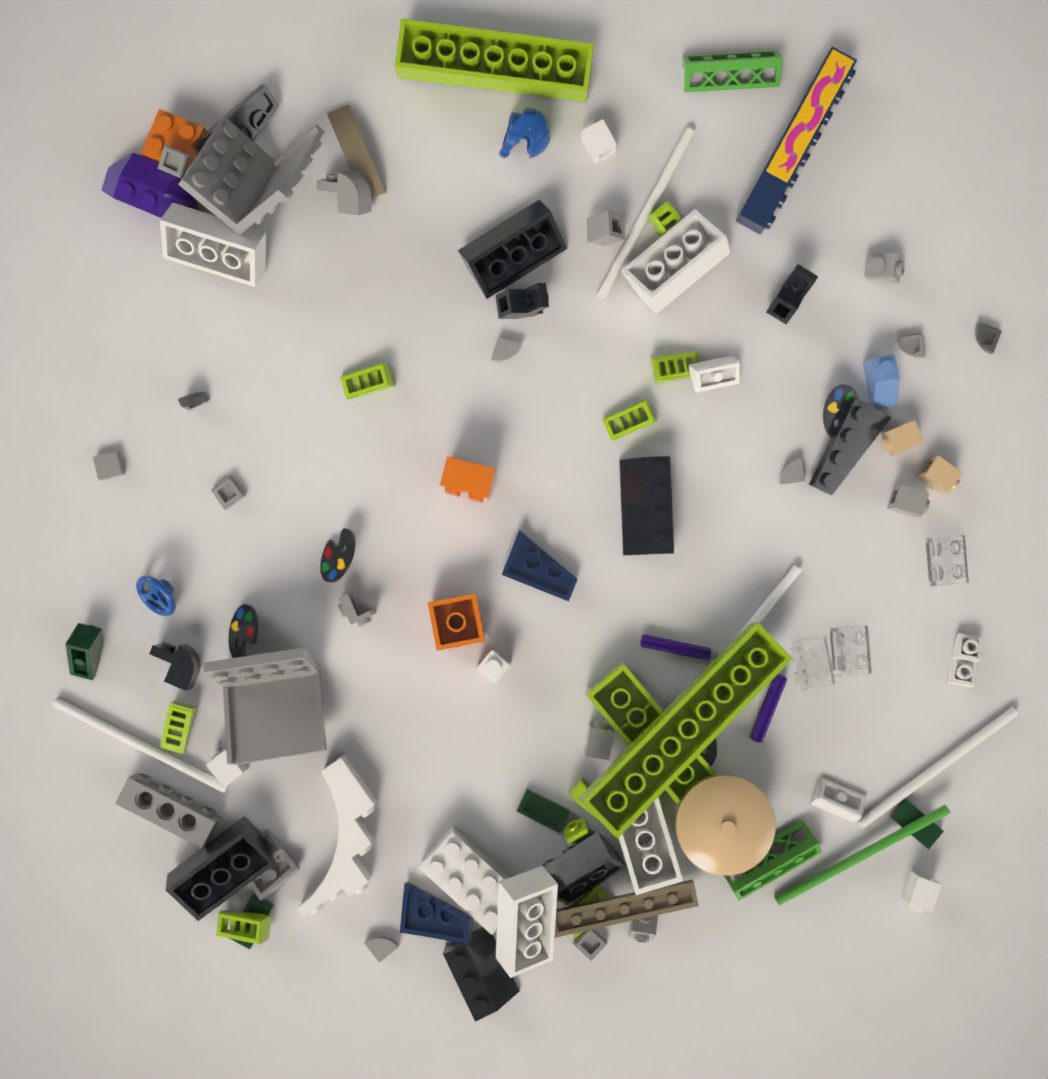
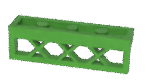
(732, 61)
(779, 864)

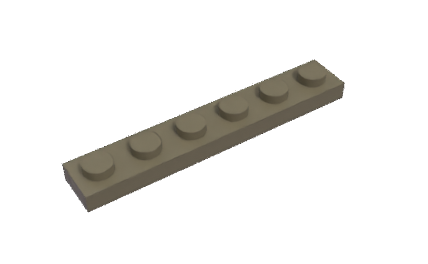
(625, 908)

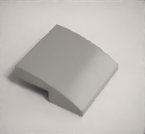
(277, 874)

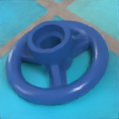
(160, 592)

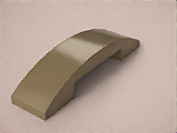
(355, 148)

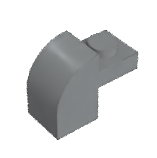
(352, 191)

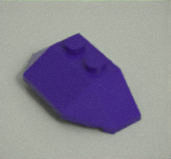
(143, 186)

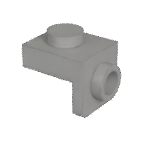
(884, 266)
(348, 608)
(643, 929)

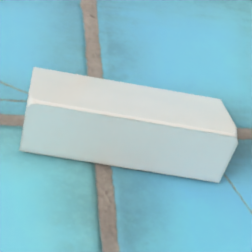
(715, 373)
(839, 800)

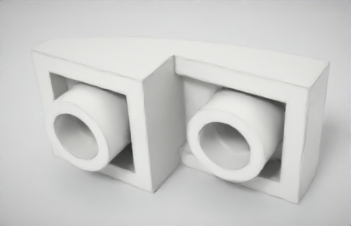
(964, 659)

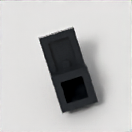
(791, 294)
(522, 302)
(183, 667)

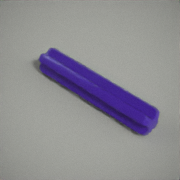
(675, 647)
(768, 708)

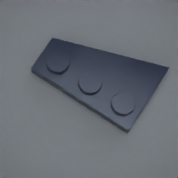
(537, 569)
(432, 917)

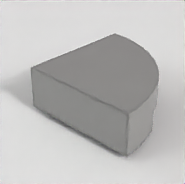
(912, 345)
(505, 349)
(792, 472)
(381, 947)

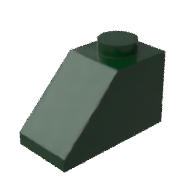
(84, 650)

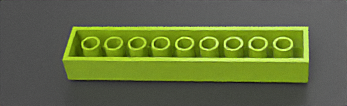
(684, 729)

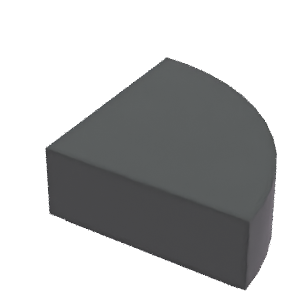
(987, 337)
(193, 400)

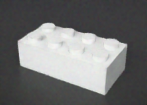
(212, 246)
(650, 851)
(466, 876)
(526, 921)

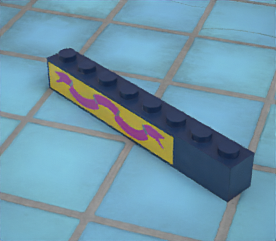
(796, 140)

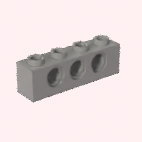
(133, 800)

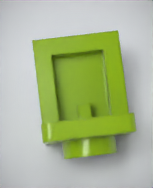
(577, 831)

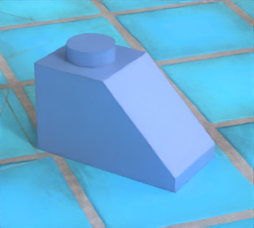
(882, 381)

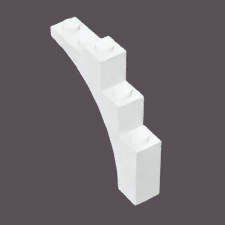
(347, 871)

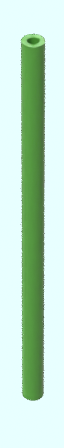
(862, 855)

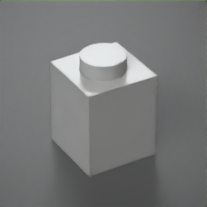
(605, 228)
(908, 501)
(599, 741)

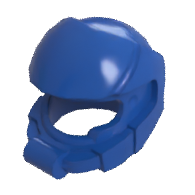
(530, 126)

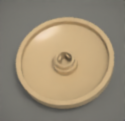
(725, 824)

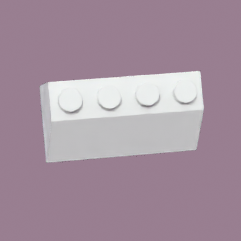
(676, 260)

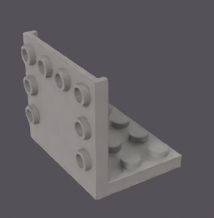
(241, 179)
(271, 705)

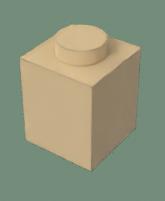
(901, 438)
(940, 475)

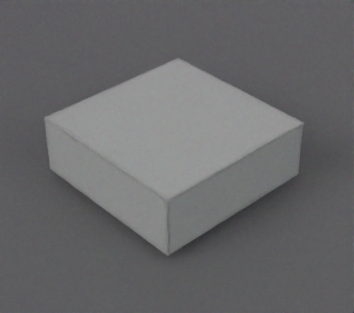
(173, 161)
(108, 465)
(228, 493)
(590, 943)

